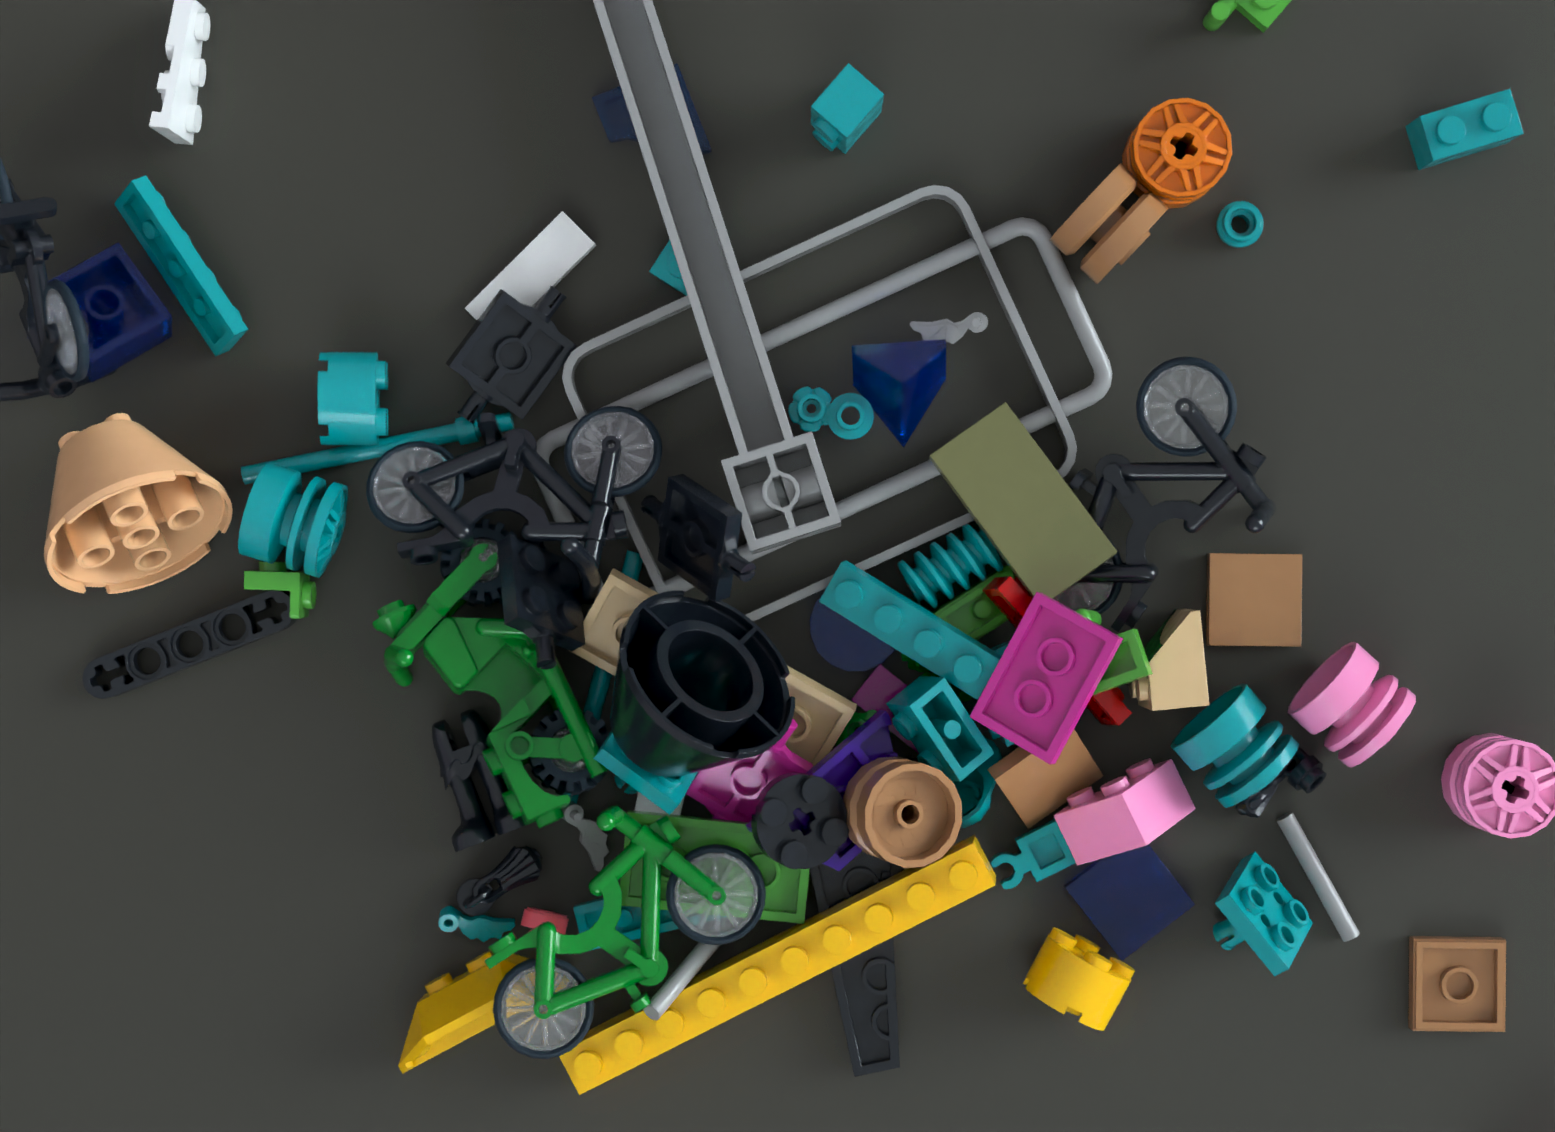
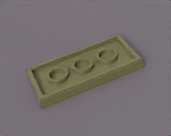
(1022, 504)

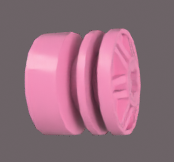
(1360, 712)
(1475, 778)

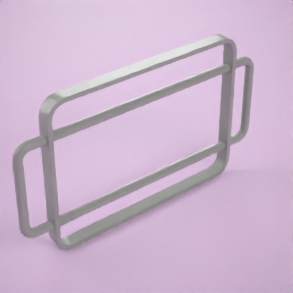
(977, 244)

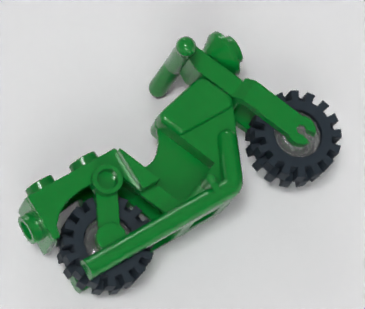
(501, 663)

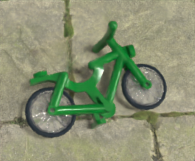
(711, 895)

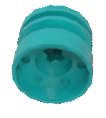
(282, 517)
(1241, 754)

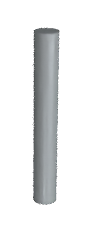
(1318, 876)
(679, 980)

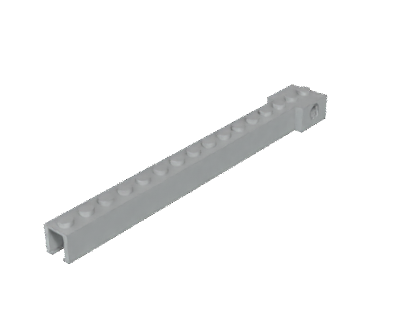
(776, 476)

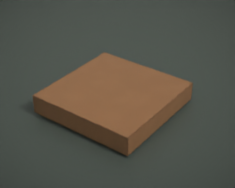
(1254, 599)
(1041, 788)
(1457, 983)

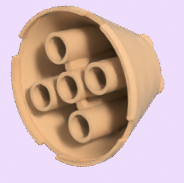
(128, 509)

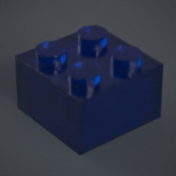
(119, 310)

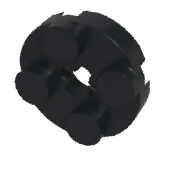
(824, 830)

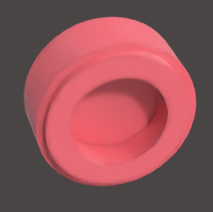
(534, 916)

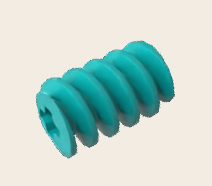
(950, 565)

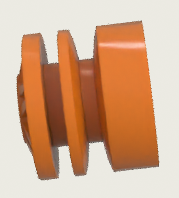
(1151, 151)

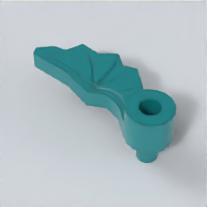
(474, 927)

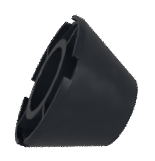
(696, 686)

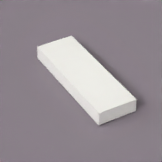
(538, 265)

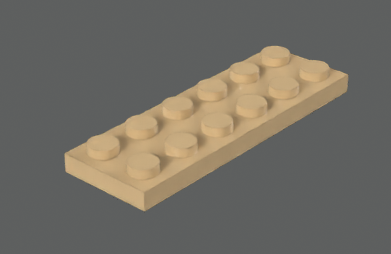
(817, 711)

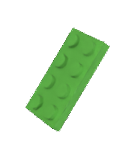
(784, 886)

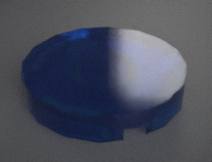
(844, 642)

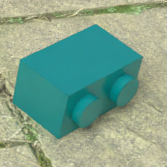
(845, 110)
(1464, 129)

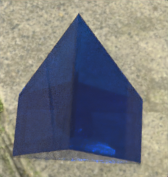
(900, 381)

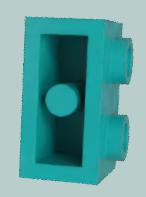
(939, 727)

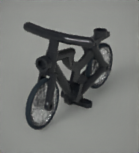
(48, 315)
(1184, 411)
(605, 453)

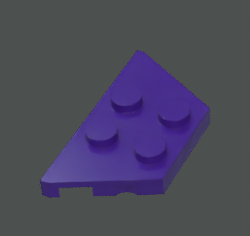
(840, 765)

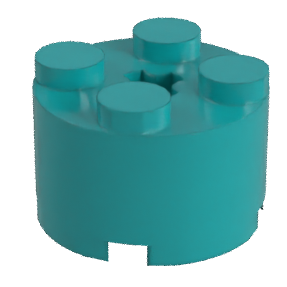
(351, 398)

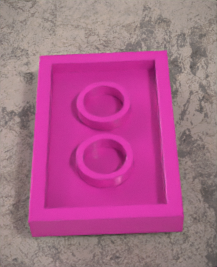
(1045, 678)

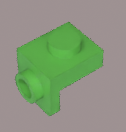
(276, 577)

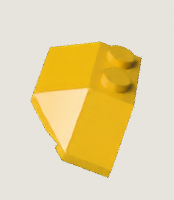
(454, 1010)

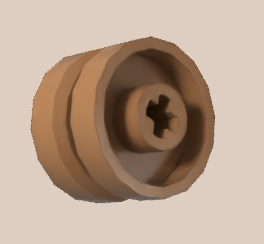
(1109, 224)
(902, 811)

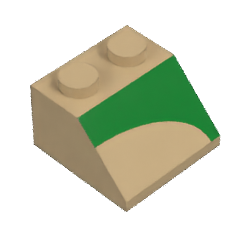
(1176, 665)

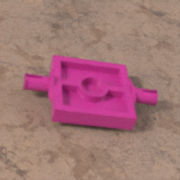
(733, 788)

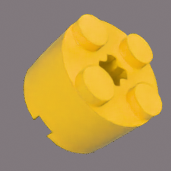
(1077, 979)

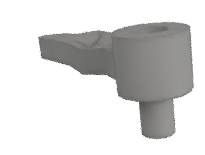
(949, 330)
(590, 835)

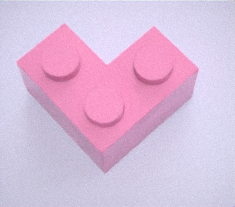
(1125, 812)

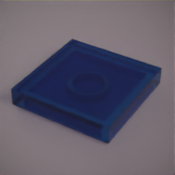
(1129, 898)

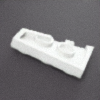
(180, 84)

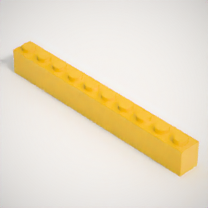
(782, 963)

